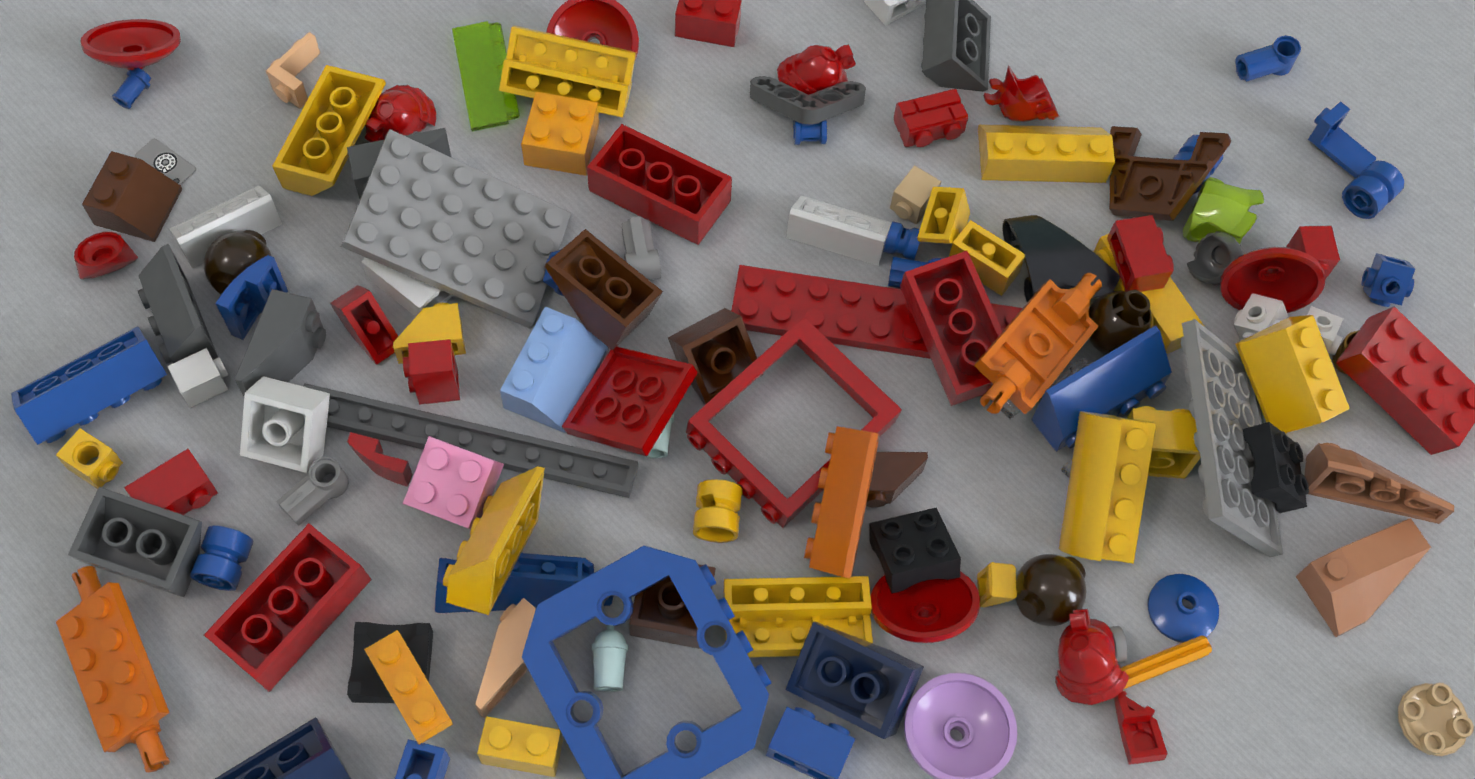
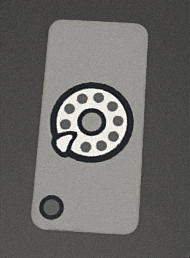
(166, 161)

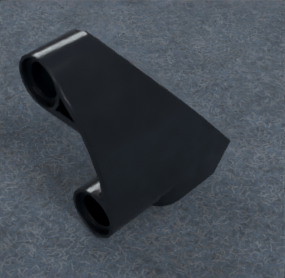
(1055, 256)

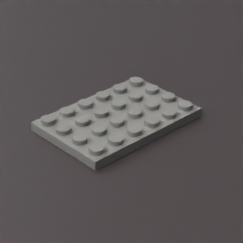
(456, 229)
(1223, 407)

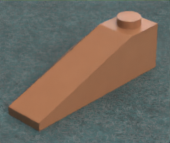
(1359, 481)
(1361, 575)

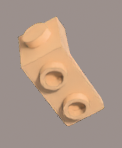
(283, 70)

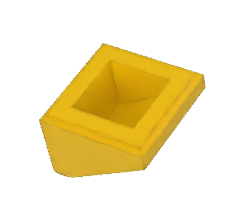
(996, 584)

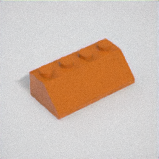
(843, 501)

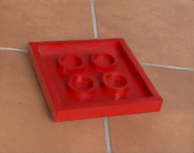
(630, 400)

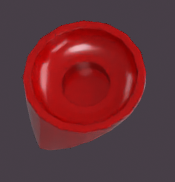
(102, 255)

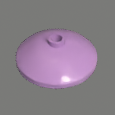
(973, 709)

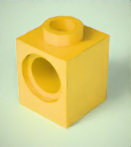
(80, 450)

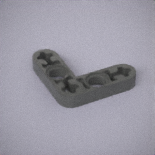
(804, 107)

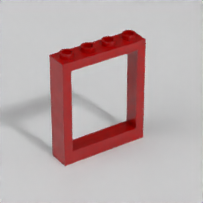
(731, 462)

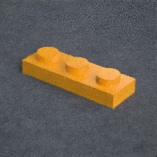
(408, 687)

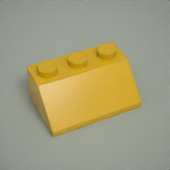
(1292, 374)

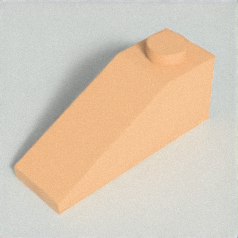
(505, 659)

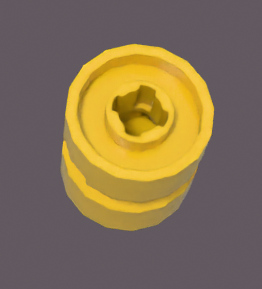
(717, 512)

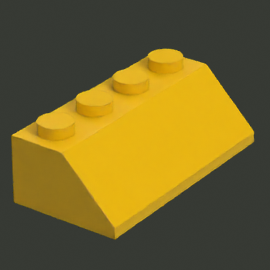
(325, 129)
(1045, 153)
(495, 543)

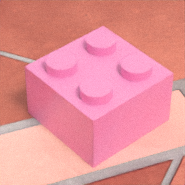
(452, 482)

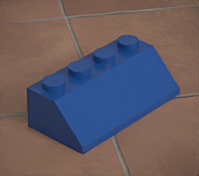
(88, 386)
(1104, 387)

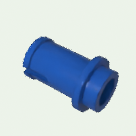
(132, 87)

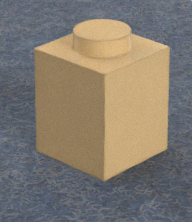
(912, 194)

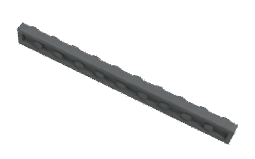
(514, 450)

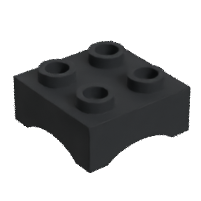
(1277, 467)
(914, 549)
(364, 681)

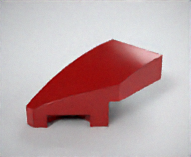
(371, 454)
(1139, 731)

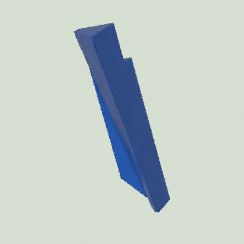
(532, 578)

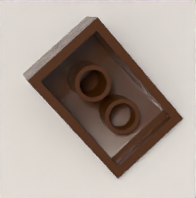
(602, 288)

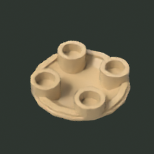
(1434, 719)

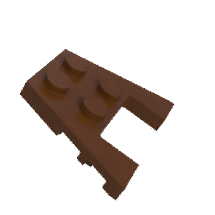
(1157, 184)

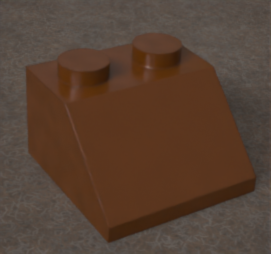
(131, 197)
(717, 350)
(663, 616)

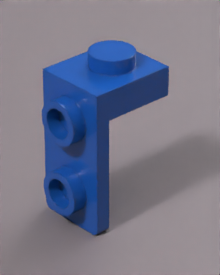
(1339, 144)

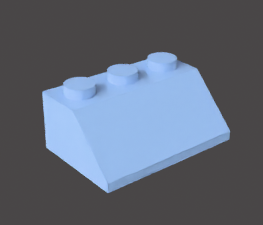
(552, 369)

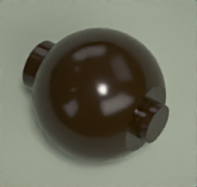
(231, 256)
(1119, 319)
(1050, 589)

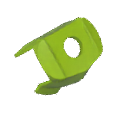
(1223, 210)

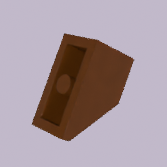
(893, 474)

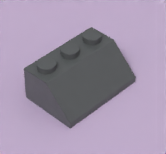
(956, 44)
(173, 308)
(138, 541)

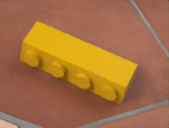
(1166, 304)

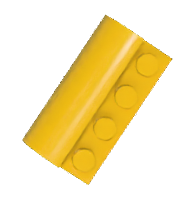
(567, 68)
(1106, 487)
(781, 610)

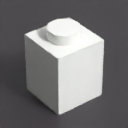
(199, 377)

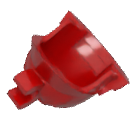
(816, 68)
(1022, 98)
(401, 110)
(1088, 661)

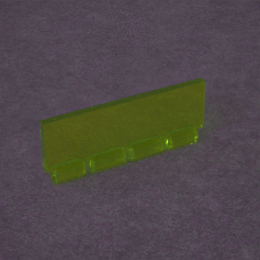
(480, 61)

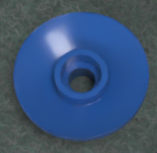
(1173, 618)

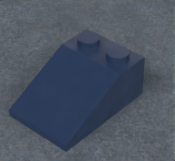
(854, 679)

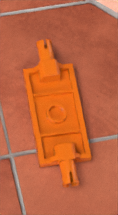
(1038, 344)
(114, 669)

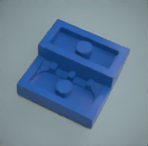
(248, 294)

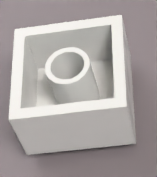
(284, 424)

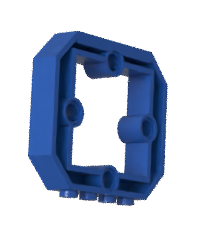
(586, 601)

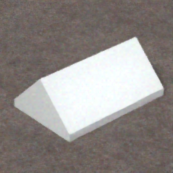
(247, 211)
(838, 230)

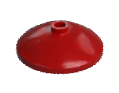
(596, 20)
(131, 42)
(1276, 274)
(926, 610)

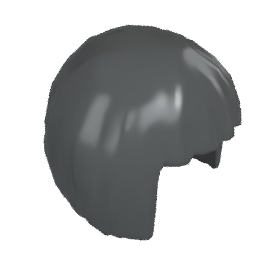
(1213, 257)

